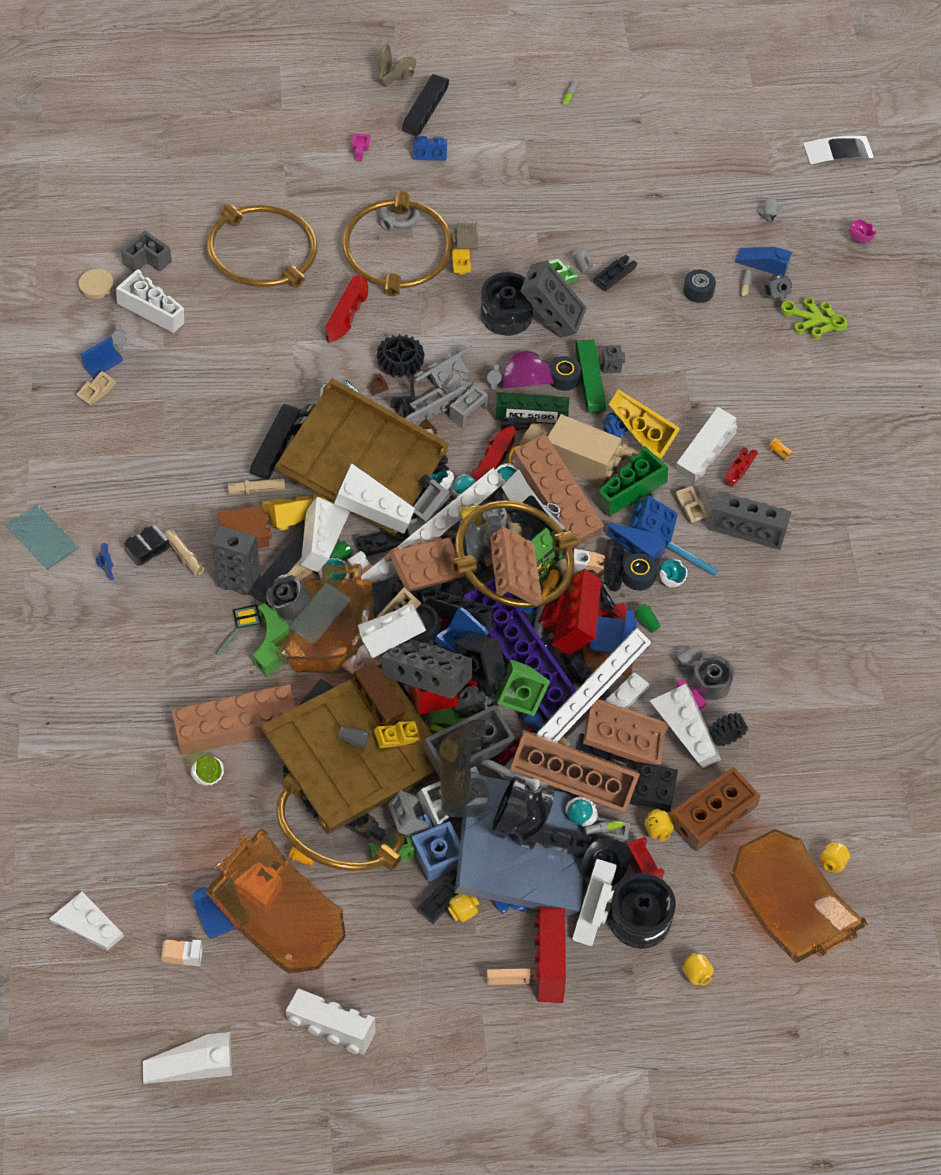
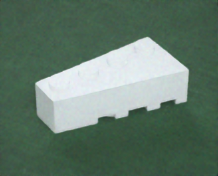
(707, 444)
(374, 501)
(321, 531)

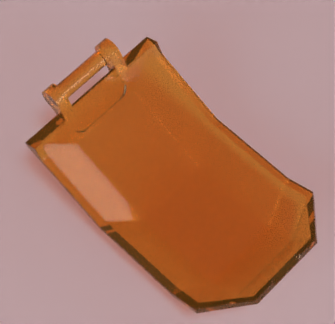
(343, 636)
(792, 896)
(276, 906)

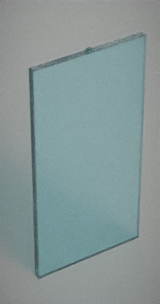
(320, 613)

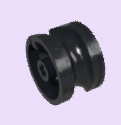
(504, 305)
(522, 813)
(642, 910)

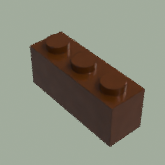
(378, 695)

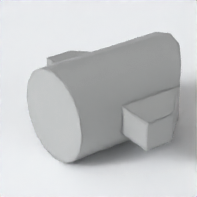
(771, 210)
(582, 259)
(119, 337)
(495, 376)
(688, 658)

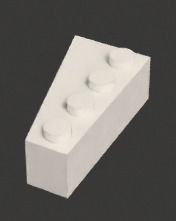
(150, 302)
(685, 719)
(331, 1021)

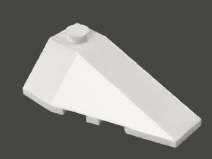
(197, 1059)

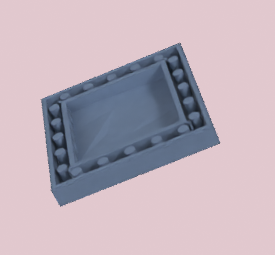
(512, 874)

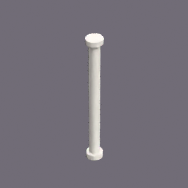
(532, 783)

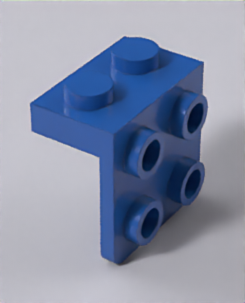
(654, 517)
(461, 625)
(612, 632)
(211, 916)

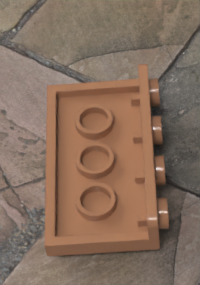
(424, 563)
(515, 566)
(625, 733)

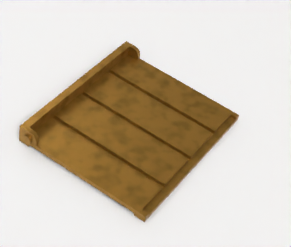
(361, 432)
(336, 775)

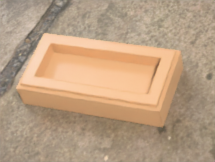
(508, 976)

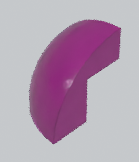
(526, 370)

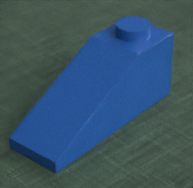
(767, 259)
(637, 540)

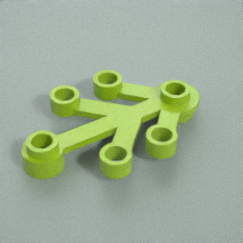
(834, 322)

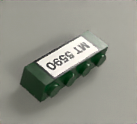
(543, 408)

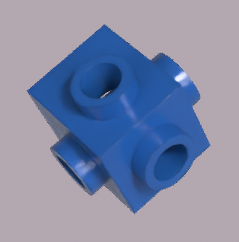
(614, 425)

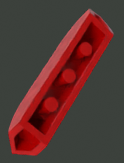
(344, 312)
(496, 453)

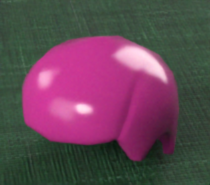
(861, 231)

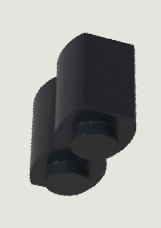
(146, 545)

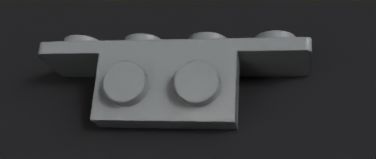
(440, 372)
(433, 404)

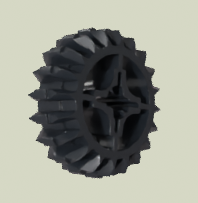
(389, 355)

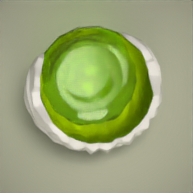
(207, 770)

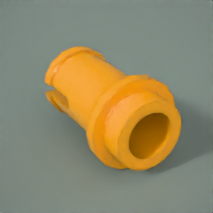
(779, 448)
(295, 855)

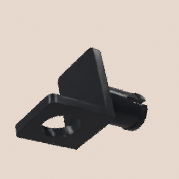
(404, 402)

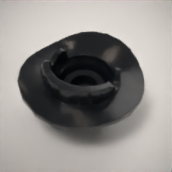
(607, 850)

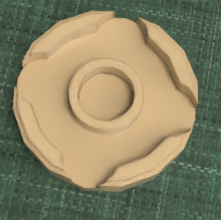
(96, 283)

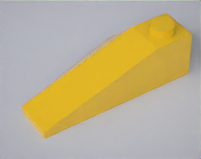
(644, 424)
(287, 512)

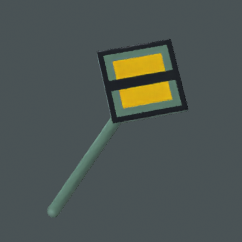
(244, 618)

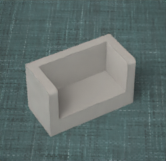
(467, 404)
(431, 501)
(402, 811)

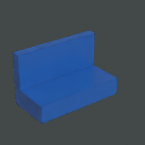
(101, 357)

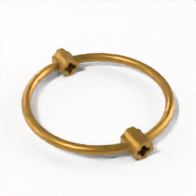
(290, 274)
(393, 281)
(467, 564)
(384, 856)

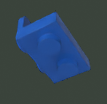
(430, 148)

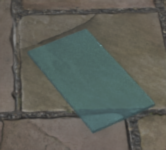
(42, 537)

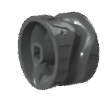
(477, 540)

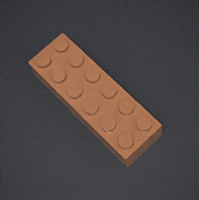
(555, 484)
(229, 719)
(574, 771)

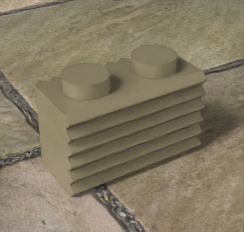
(466, 235)

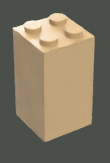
(586, 449)

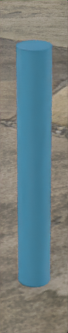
(693, 559)

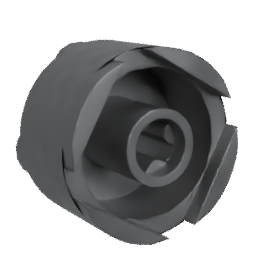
(288, 596)
(713, 677)

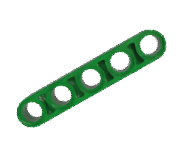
(590, 376)

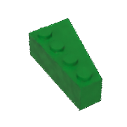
(633, 482)

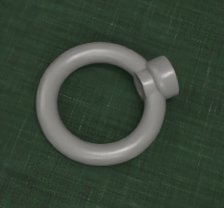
(389, 221)

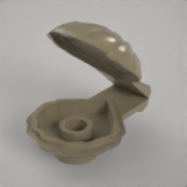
(402, 70)

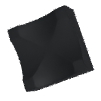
(654, 786)

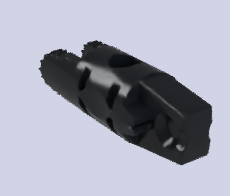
(582, 673)

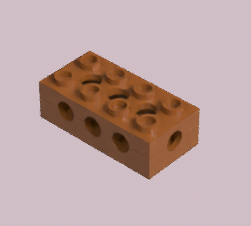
(714, 808)

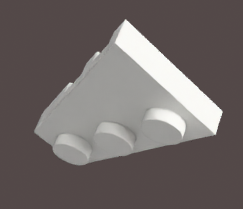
(88, 921)

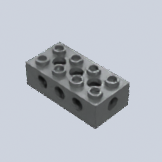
(553, 299)
(741, 518)
(235, 559)
(427, 667)

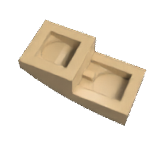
(97, 389)
(690, 504)

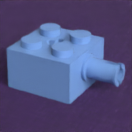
(436, 839)

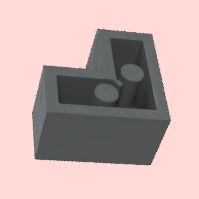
(146, 250)

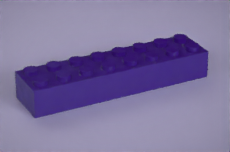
(523, 645)

